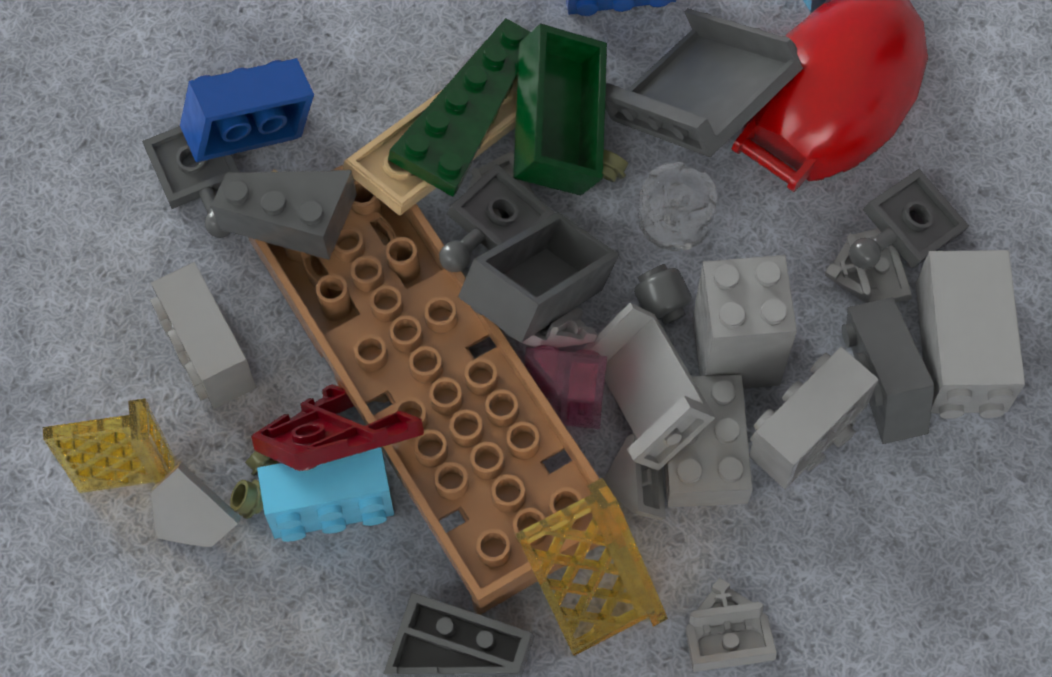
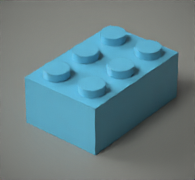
(326, 496)

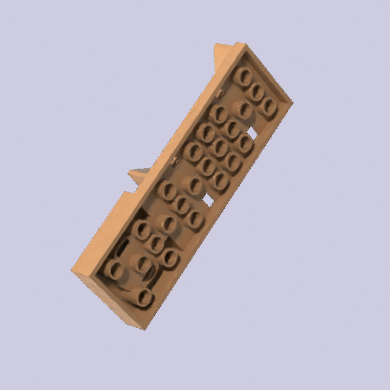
(404, 336)

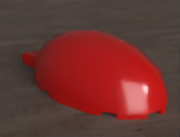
(851, 96)

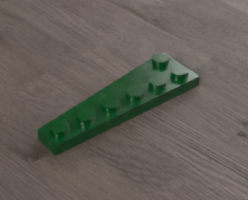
(455, 124)

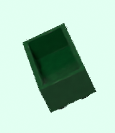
(560, 110)

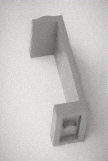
(650, 386)

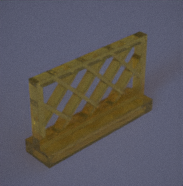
(112, 450)
(619, 548)

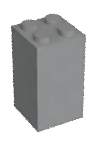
(744, 319)
(970, 332)

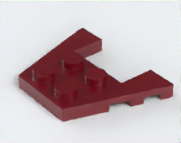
(323, 436)

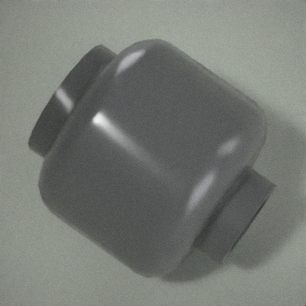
(663, 293)

